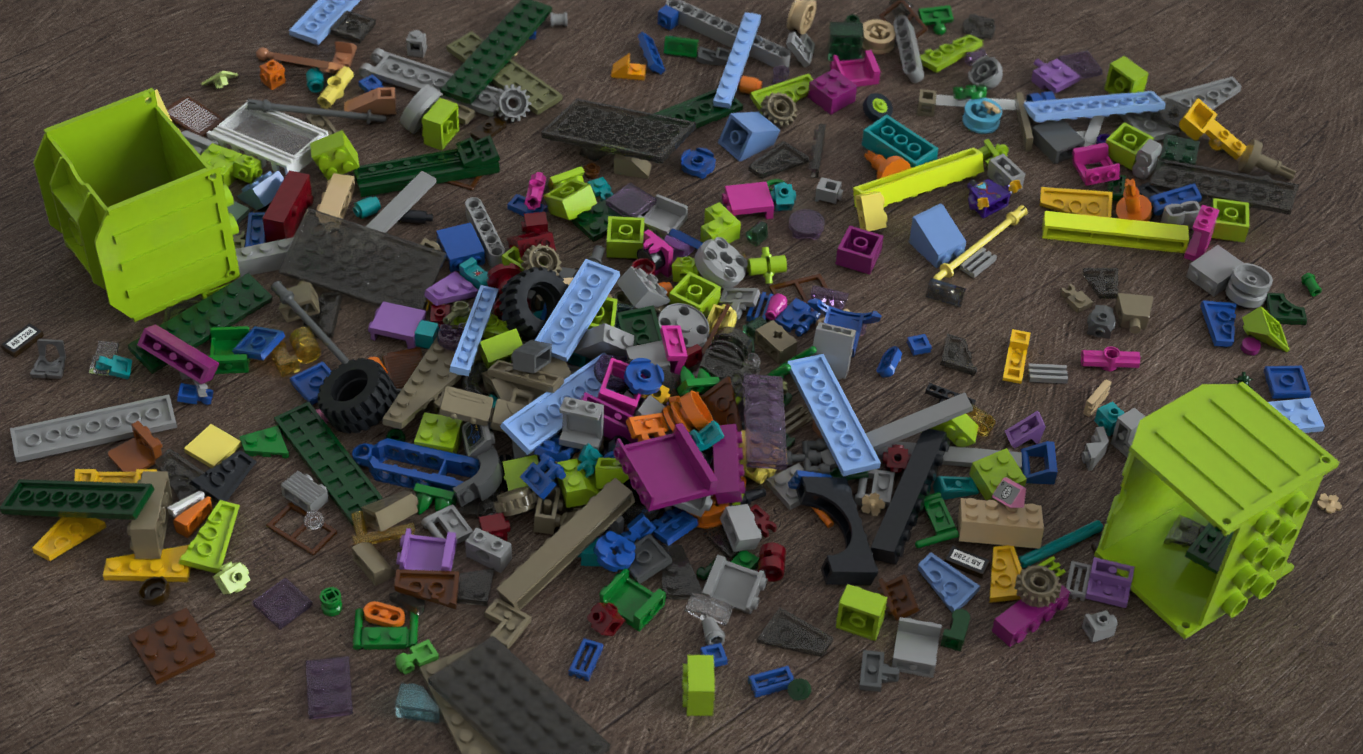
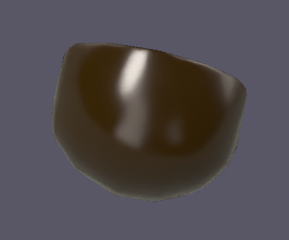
(154, 591)

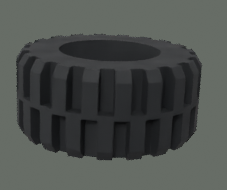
(515, 304)
(343, 384)

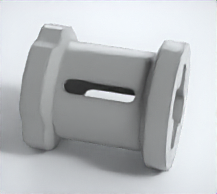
(558, 19)

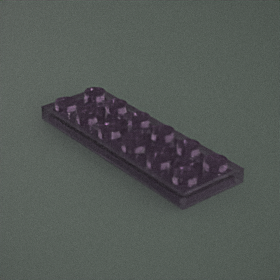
(764, 421)

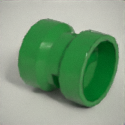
(331, 601)

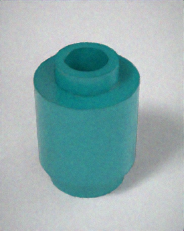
(315, 80)
(366, 207)

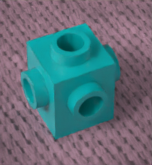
(783, 197)
(1107, 417)

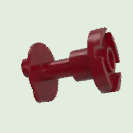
(498, 278)

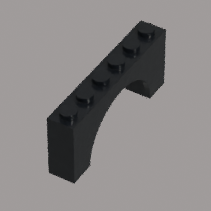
(835, 498)

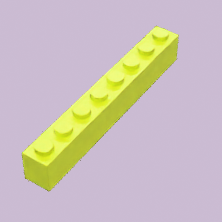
(925, 176)
(1115, 232)

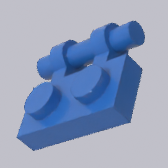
(794, 314)
(538, 480)
(673, 525)

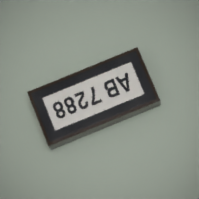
(22, 340)
(967, 561)

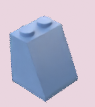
(747, 134)
(936, 236)

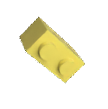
(871, 211)

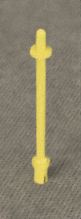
(1012, 218)

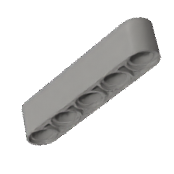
(908, 49)
(485, 231)

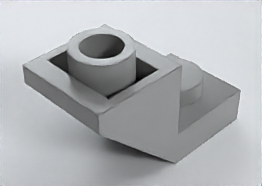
(1096, 450)

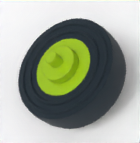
(877, 106)

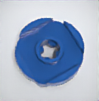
(690, 158)
(640, 385)
(624, 548)

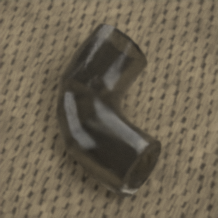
(474, 380)

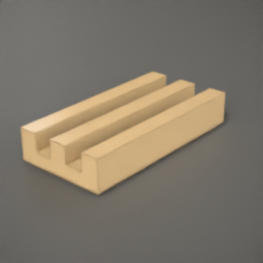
(1097, 398)

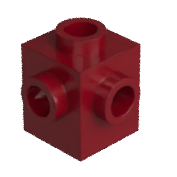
(890, 463)
(605, 618)

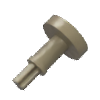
(1253, 157)

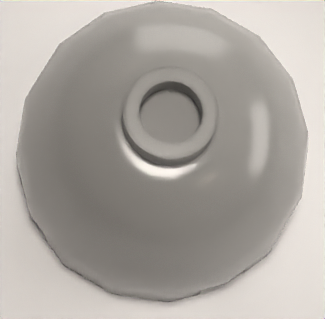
(986, 72)

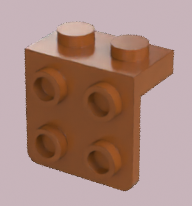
(137, 452)

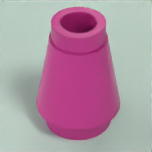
(776, 305)

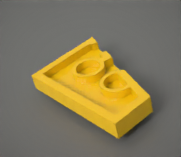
(66, 535)
(1003, 574)

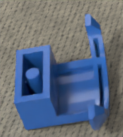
(845, 318)

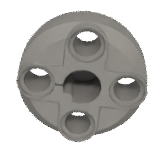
(418, 106)
(720, 263)
(692, 322)

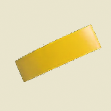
(1016, 356)
(93, 475)

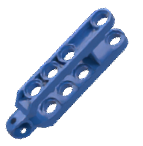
(446, 462)

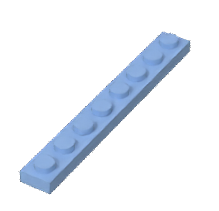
(737, 60)
(474, 331)

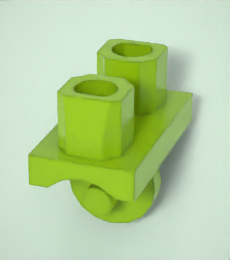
(990, 151)

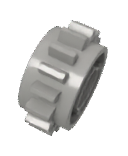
(521, 103)

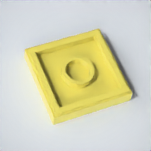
(212, 446)

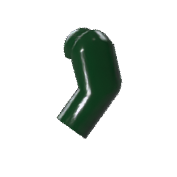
(704, 573)

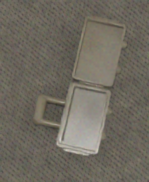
(478, 408)

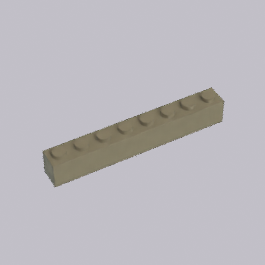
(566, 544)

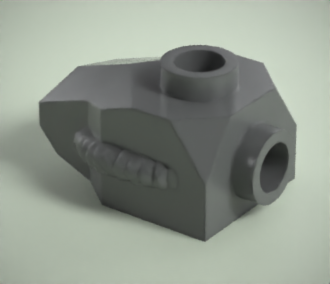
(1101, 320)

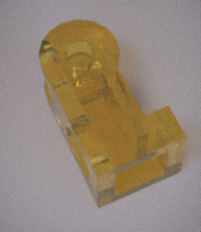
(283, 361)
(983, 420)

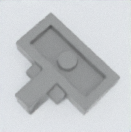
(740, 298)

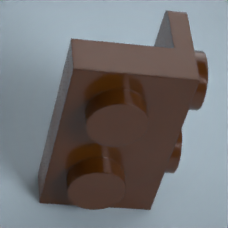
(899, 597)

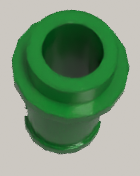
(1309, 281)

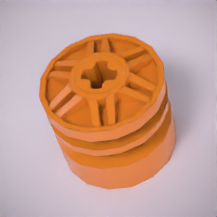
(692, 412)

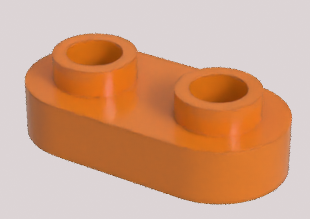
(386, 614)

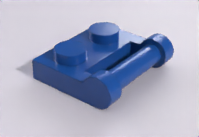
(558, 452)

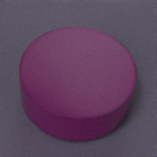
(1250, 346)

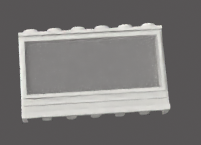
(269, 137)

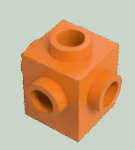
(272, 74)

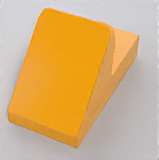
(627, 70)

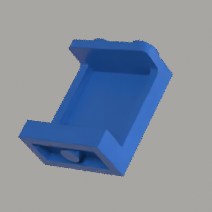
(460, 245)

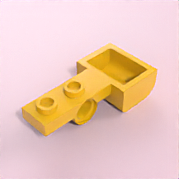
(1201, 120)

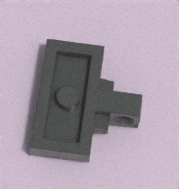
(875, 671)

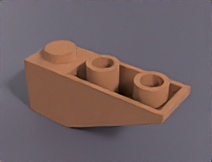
(379, 100)

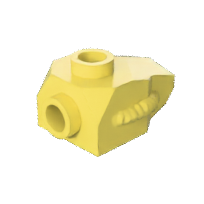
(728, 321)

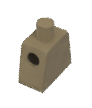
(306, 298)
(1133, 311)

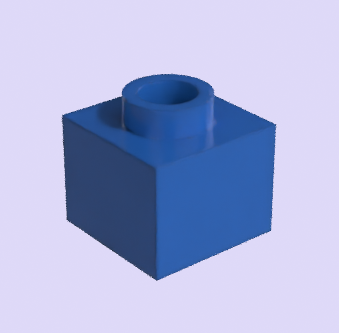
(668, 17)

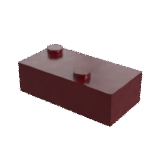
(288, 207)

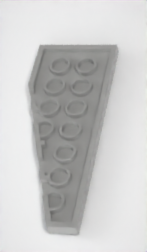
(1211, 94)

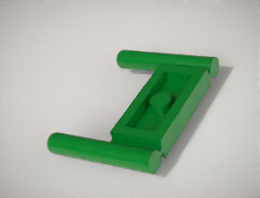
(784, 368)
(940, 520)
(384, 637)

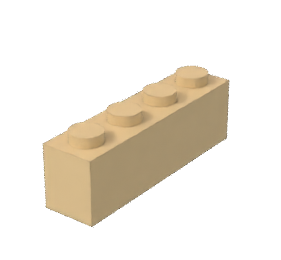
(337, 195)

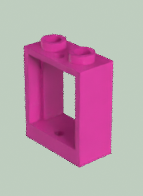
(624, 403)

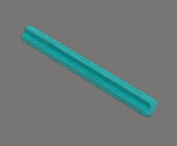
(1060, 543)

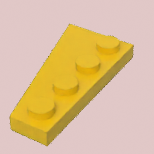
(1077, 201)
(131, 569)

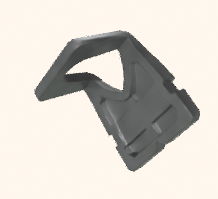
(47, 369)

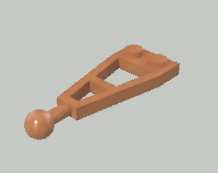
(264, 54)

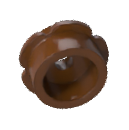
(591, 170)

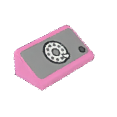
(1010, 493)

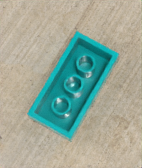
(894, 139)

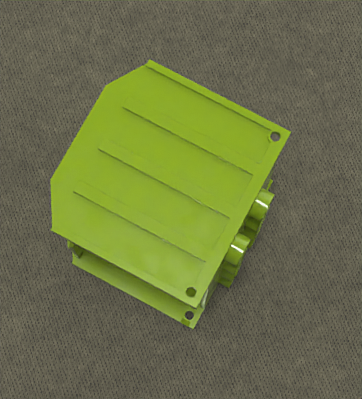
(138, 205)
(1217, 461)

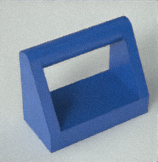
(1045, 450)

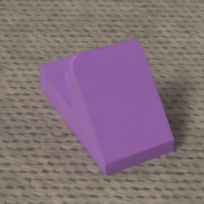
(680, 248)
(1028, 428)

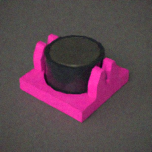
(657, 251)

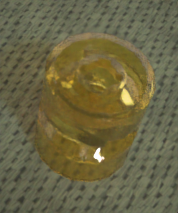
(305, 345)

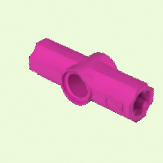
(535, 190)
(1110, 358)

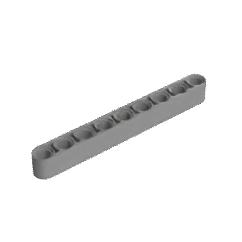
(726, 33)

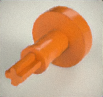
(886, 166)
(1133, 205)

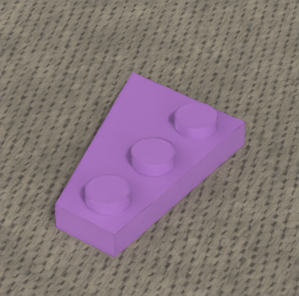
(451, 289)

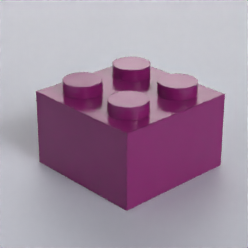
(832, 91)
(859, 249)

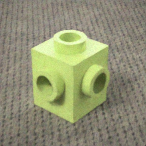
(232, 577)

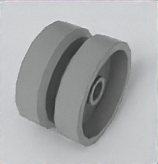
(1249, 285)

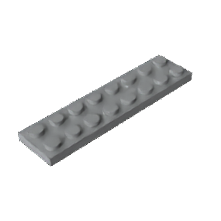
(91, 428)

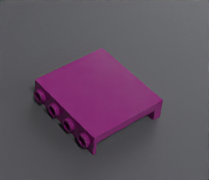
(666, 469)

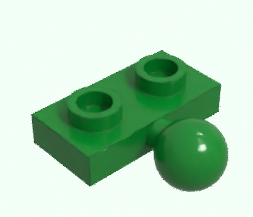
(936, 16)

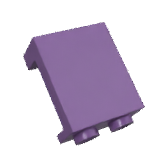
(396, 322)
(426, 552)

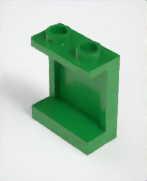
(222, 343)
(633, 600)

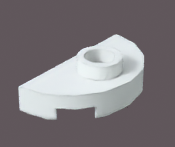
(186, 503)

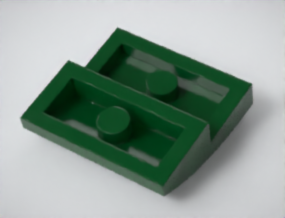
(478, 152)

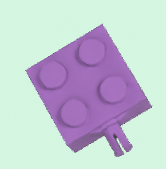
(1054, 75)
(1106, 585)

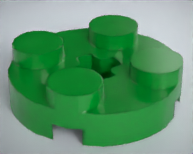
(970, 92)

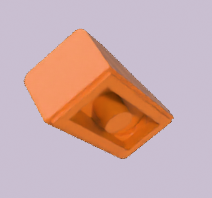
(193, 517)

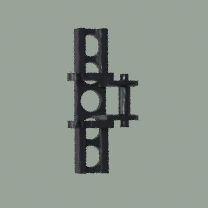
(937, 390)

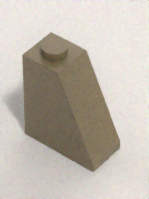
(390, 510)

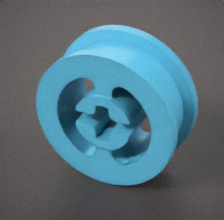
(978, 119)

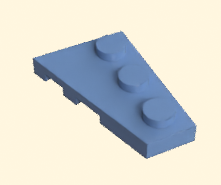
(947, 582)

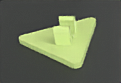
(220, 79)

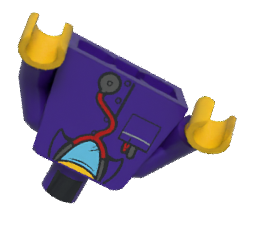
(990, 197)

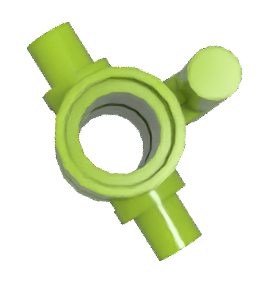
(767, 265)

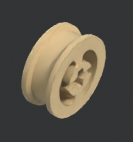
(801, 15)
(878, 36)

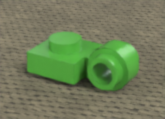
(421, 654)

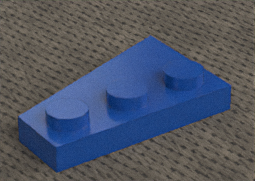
(1220, 321)

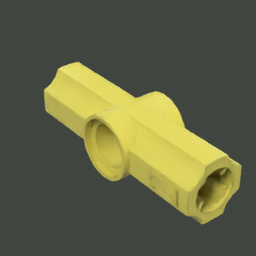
(335, 87)

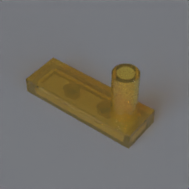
(376, 536)

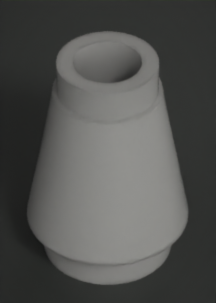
(712, 632)

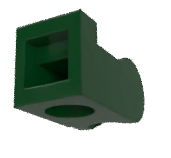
(959, 625)

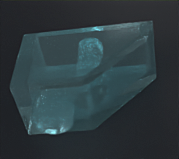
(416, 704)

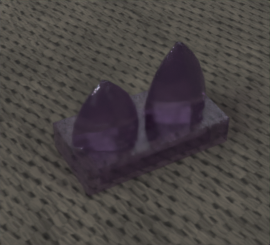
(836, 298)

